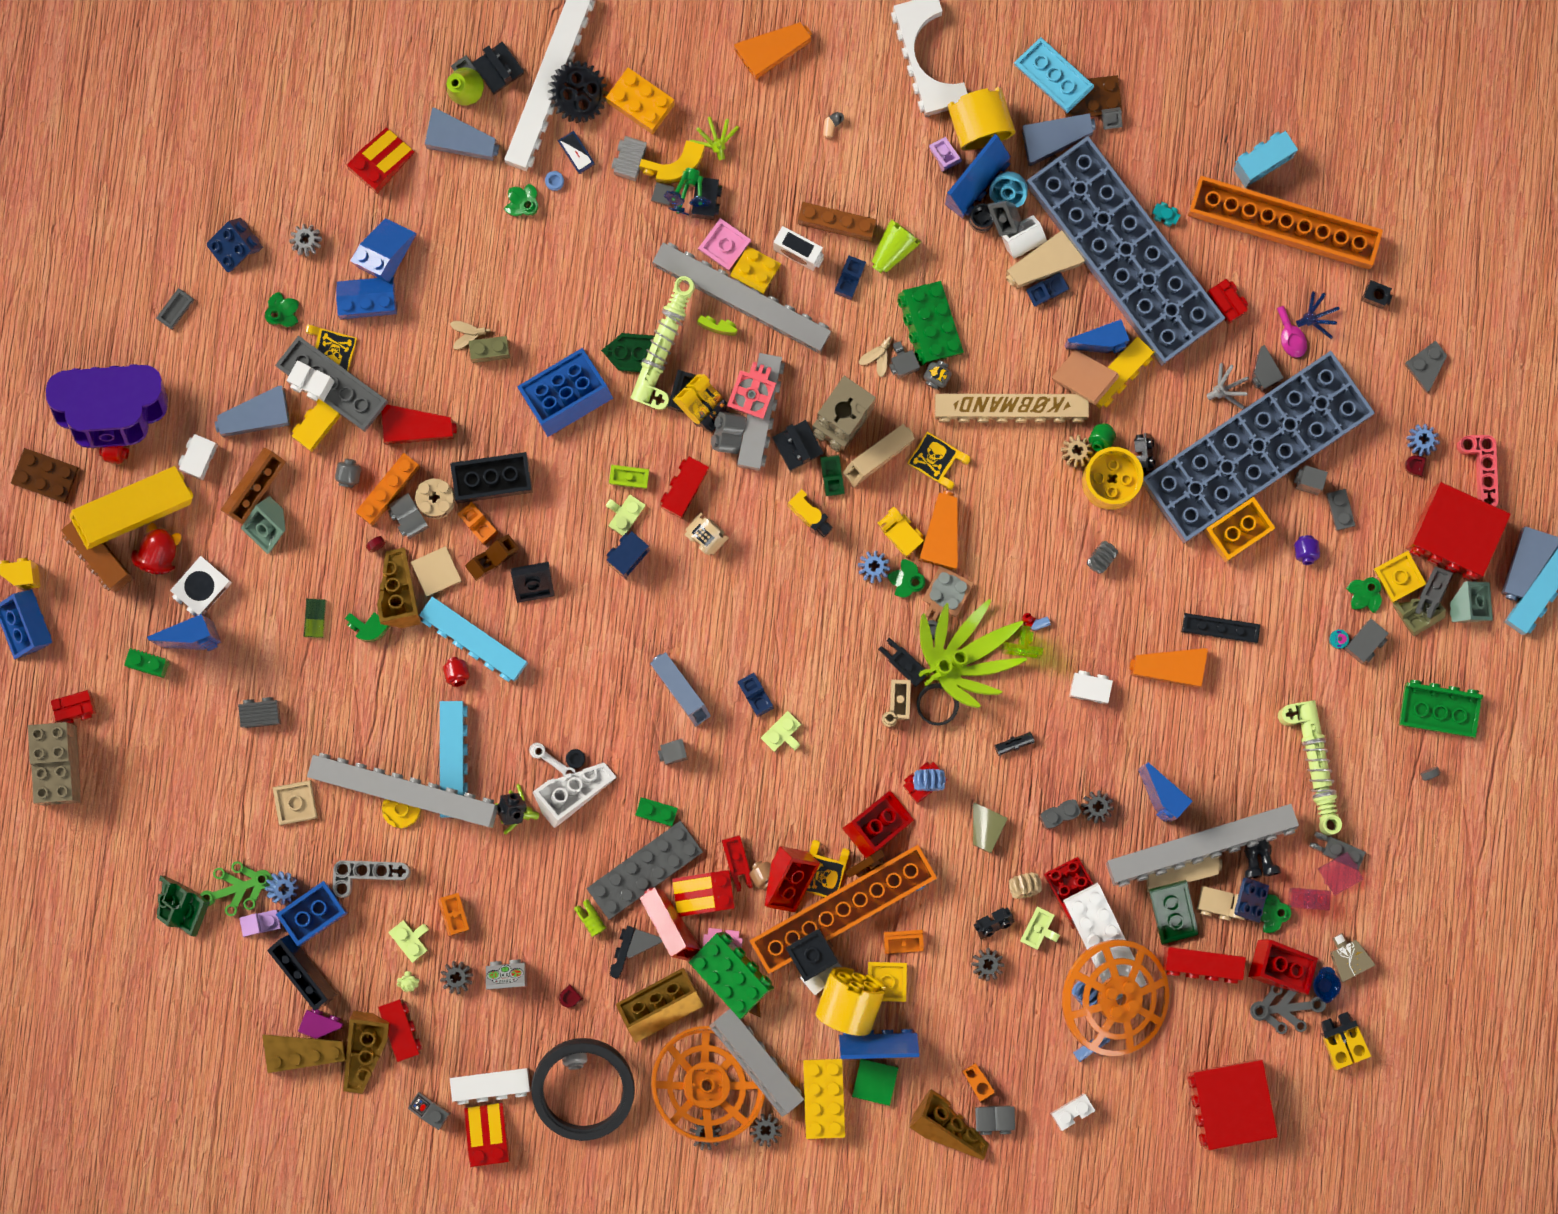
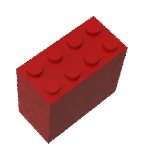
(1458, 532)
(1232, 1104)

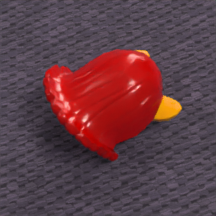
(156, 551)

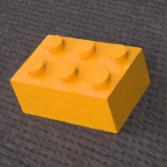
(640, 101)
(1239, 529)

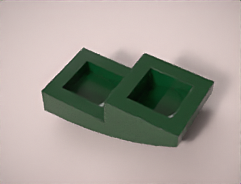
(832, 475)

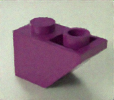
(318, 1025)

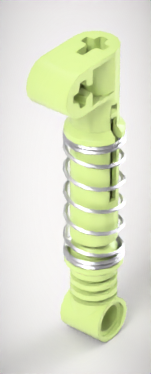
(653, 364)
(1317, 760)

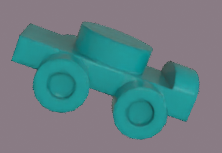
(1163, 212)

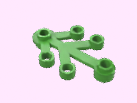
(239, 887)

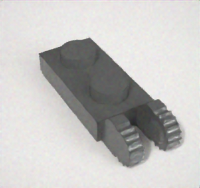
(1434, 590)
(1335, 848)

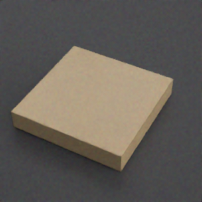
(436, 571)
(295, 802)

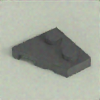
(1427, 365)

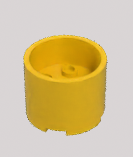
(979, 117)
(1116, 463)
(850, 1001)

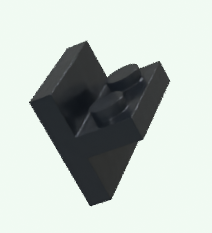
(497, 67)
(797, 445)
(532, 582)
(812, 954)

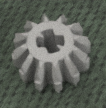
(298, 241)

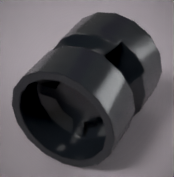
(981, 218)

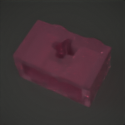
(1309, 899)

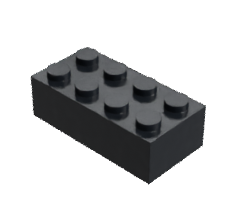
(491, 477)

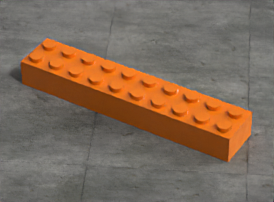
(1285, 222)
(846, 906)

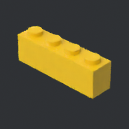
(1127, 367)
(316, 425)

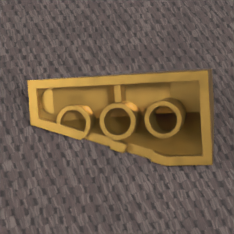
(397, 598)
(365, 1044)
(942, 1125)

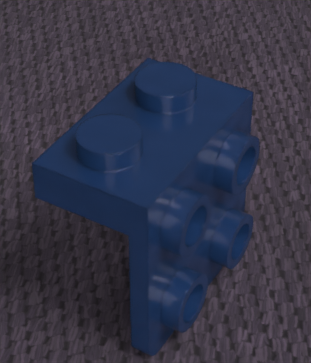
(233, 244)
(1251, 900)

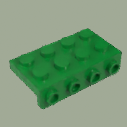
(929, 323)
(1440, 708)
(731, 974)

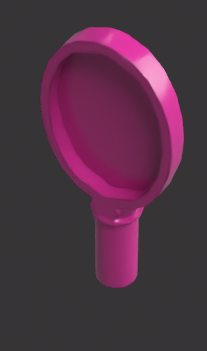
(1292, 337)

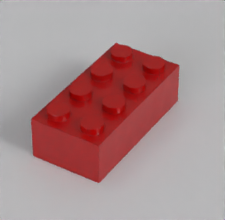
(1203, 963)

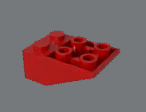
(1067, 881)

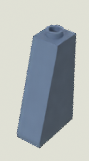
(1054, 136)
(457, 137)
(257, 414)
(1528, 560)
(680, 689)

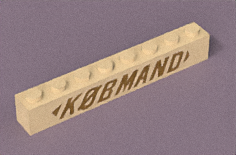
(1011, 406)

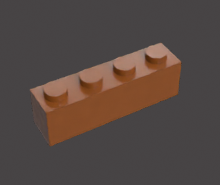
(836, 221)
(253, 485)

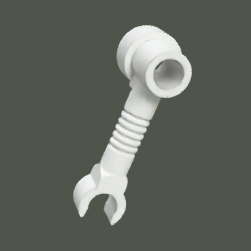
(548, 758)

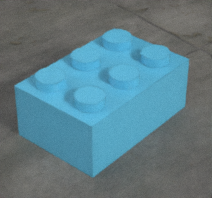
(1265, 158)

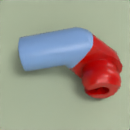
(1035, 624)

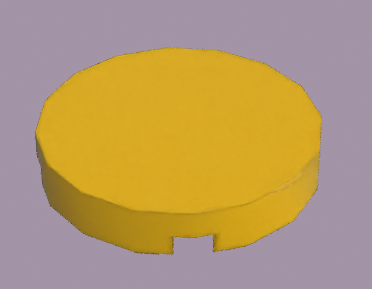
(399, 814)

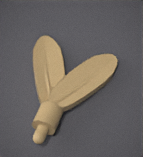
(470, 332)
(880, 354)

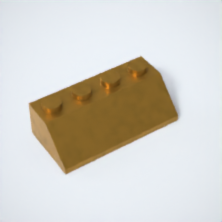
(659, 1005)

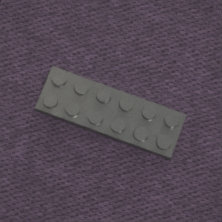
(347, 395)
(644, 870)

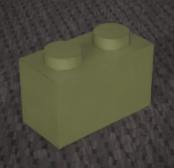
(489, 349)

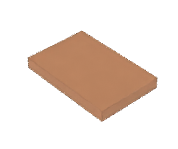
(1085, 377)

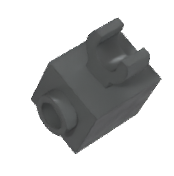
(904, 362)

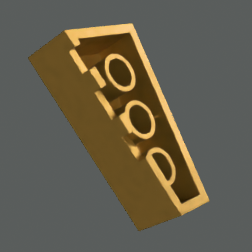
(297, 1052)

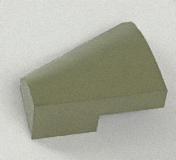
(1418, 622)
(986, 827)

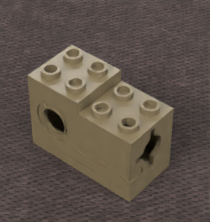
(843, 414)
(54, 763)

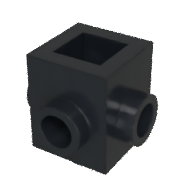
(511, 808)

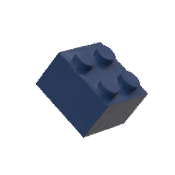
(627, 554)

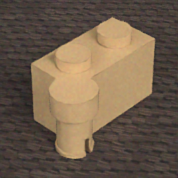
(898, 702)
(1218, 903)

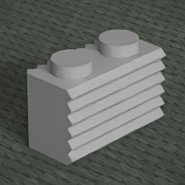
(629, 158)

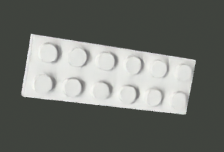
(1098, 924)

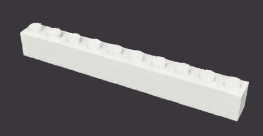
(538, 107)

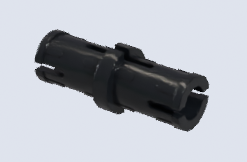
(1014, 743)

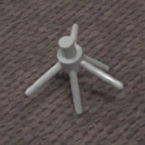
(1221, 389)

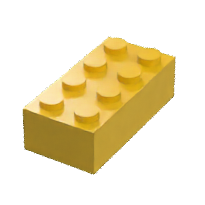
(824, 1098)

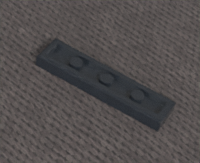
(1220, 628)

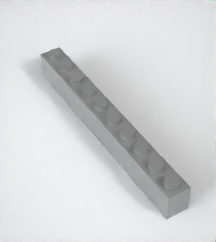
(742, 298)
(402, 790)
(1202, 845)

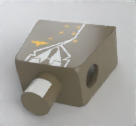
(1349, 958)

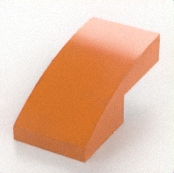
(477, 523)

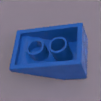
(383, 250)
(1103, 339)

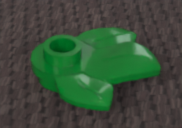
(520, 199)
(283, 308)
(903, 579)
(1363, 596)
(1270, 915)

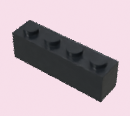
(302, 972)

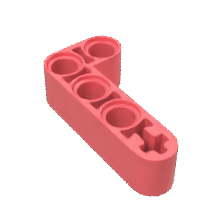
(1482, 472)

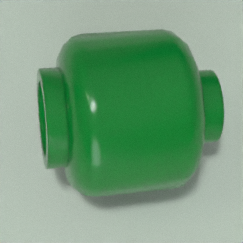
(1102, 437)

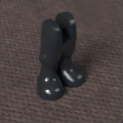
(1268, 867)

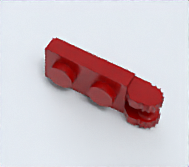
(737, 860)

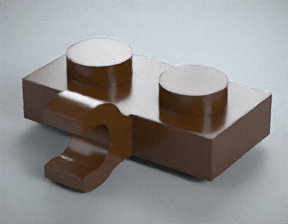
(871, 861)

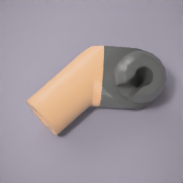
(831, 122)

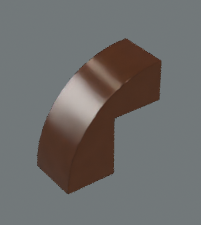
(492, 558)

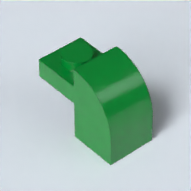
(370, 631)

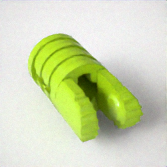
(593, 921)

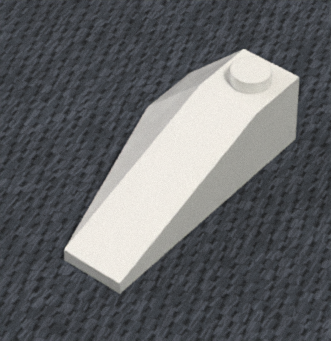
(567, 794)

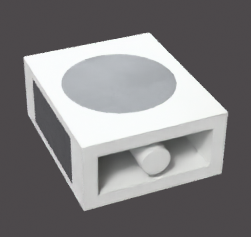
(798, 248)
(200, 587)

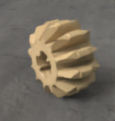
(1079, 445)
(1025, 885)

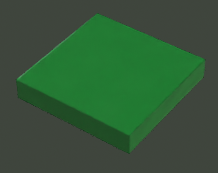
(875, 1082)

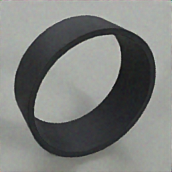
(932, 686)

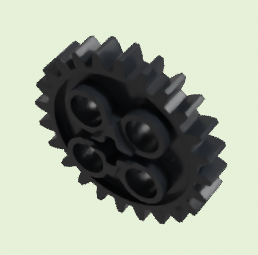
(570, 106)

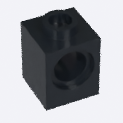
(1368, 296)

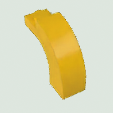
(673, 172)

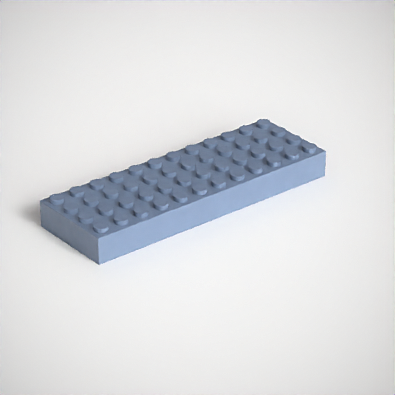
(1125, 250)
(1257, 447)

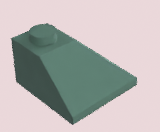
(265, 524)
(1472, 603)

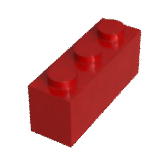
(684, 487)
(401, 1030)

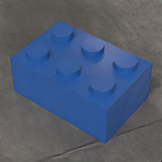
(311, 913)

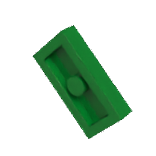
(656, 811)

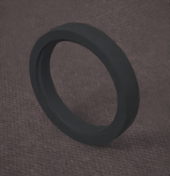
(577, 1132)

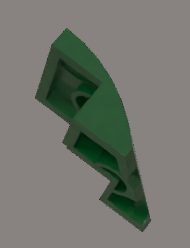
(181, 906)

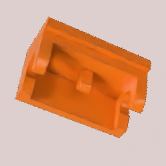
(453, 914)
(903, 941)

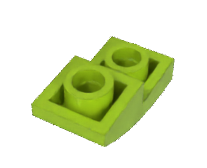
(724, 328)

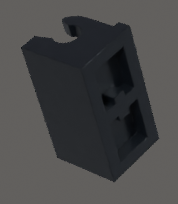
(681, 380)

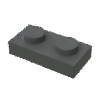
(1340, 509)

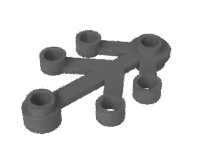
(1283, 1009)

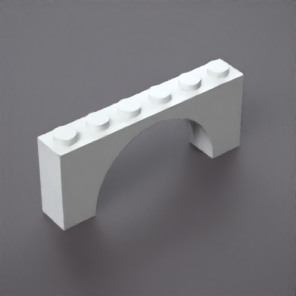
(910, 20)

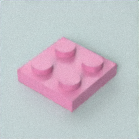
(724, 244)

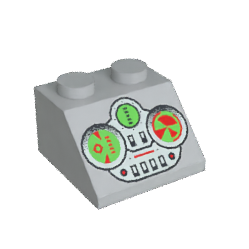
(506, 975)

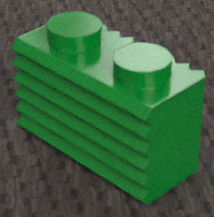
(146, 663)

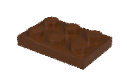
(1103, 96)
(44, 475)

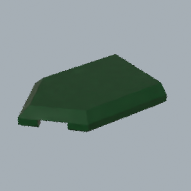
(628, 351)

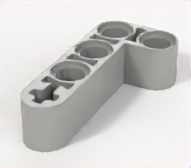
(371, 873)

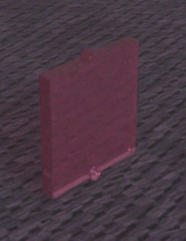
(1340, 873)

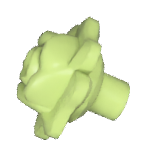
(408, 982)

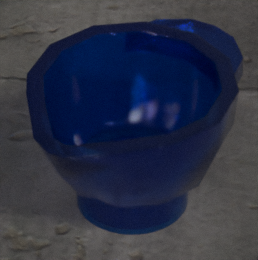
(1326, 984)

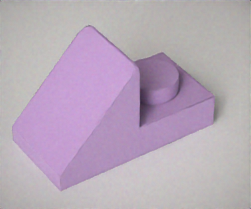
(944, 154)
(259, 923)

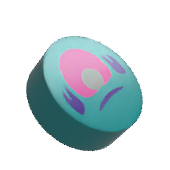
(1338, 639)

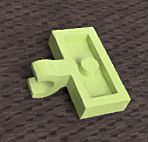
(625, 514)
(782, 732)
(1038, 929)
(409, 940)

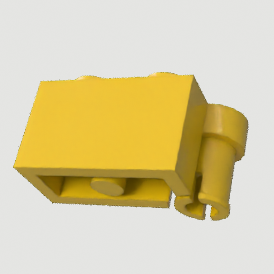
(900, 532)

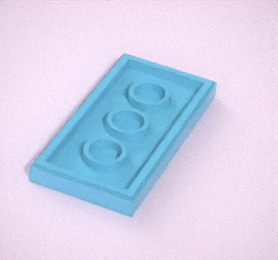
(1054, 75)

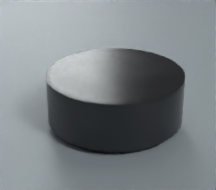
(575, 758)

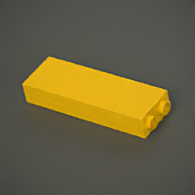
(131, 507)

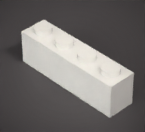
(489, 1085)

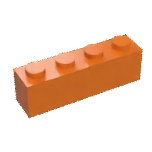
(388, 489)

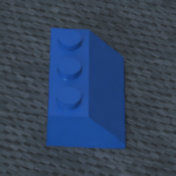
(365, 298)
(23, 624)

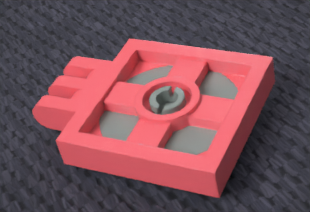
(752, 392)

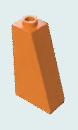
(772, 48)
(942, 535)
(1176, 667)

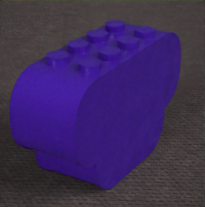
(107, 403)

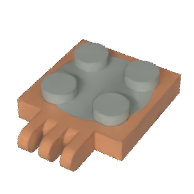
(944, 589)

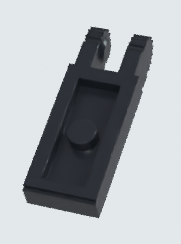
(904, 663)
(621, 953)

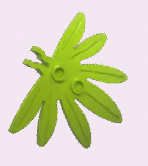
(952, 663)

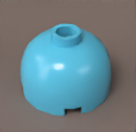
(1009, 187)

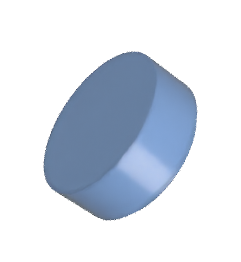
(554, 181)

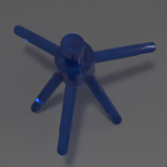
(1311, 318)

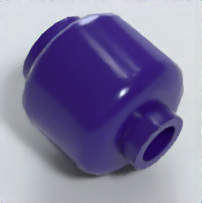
(1307, 550)

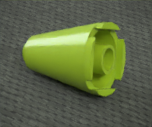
(465, 86)
(893, 247)

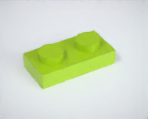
(629, 476)

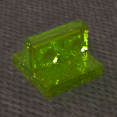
(1022, 648)

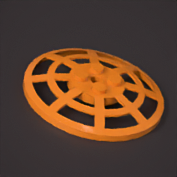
(1108, 994)
(697, 1095)

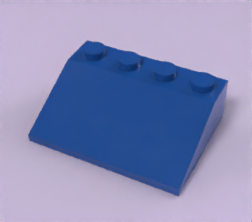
(978, 177)
(565, 392)
(194, 633)
(1164, 795)
(879, 1045)

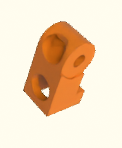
(978, 1082)

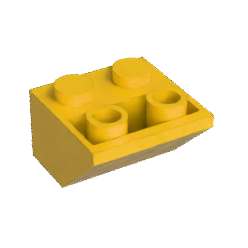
(22, 574)

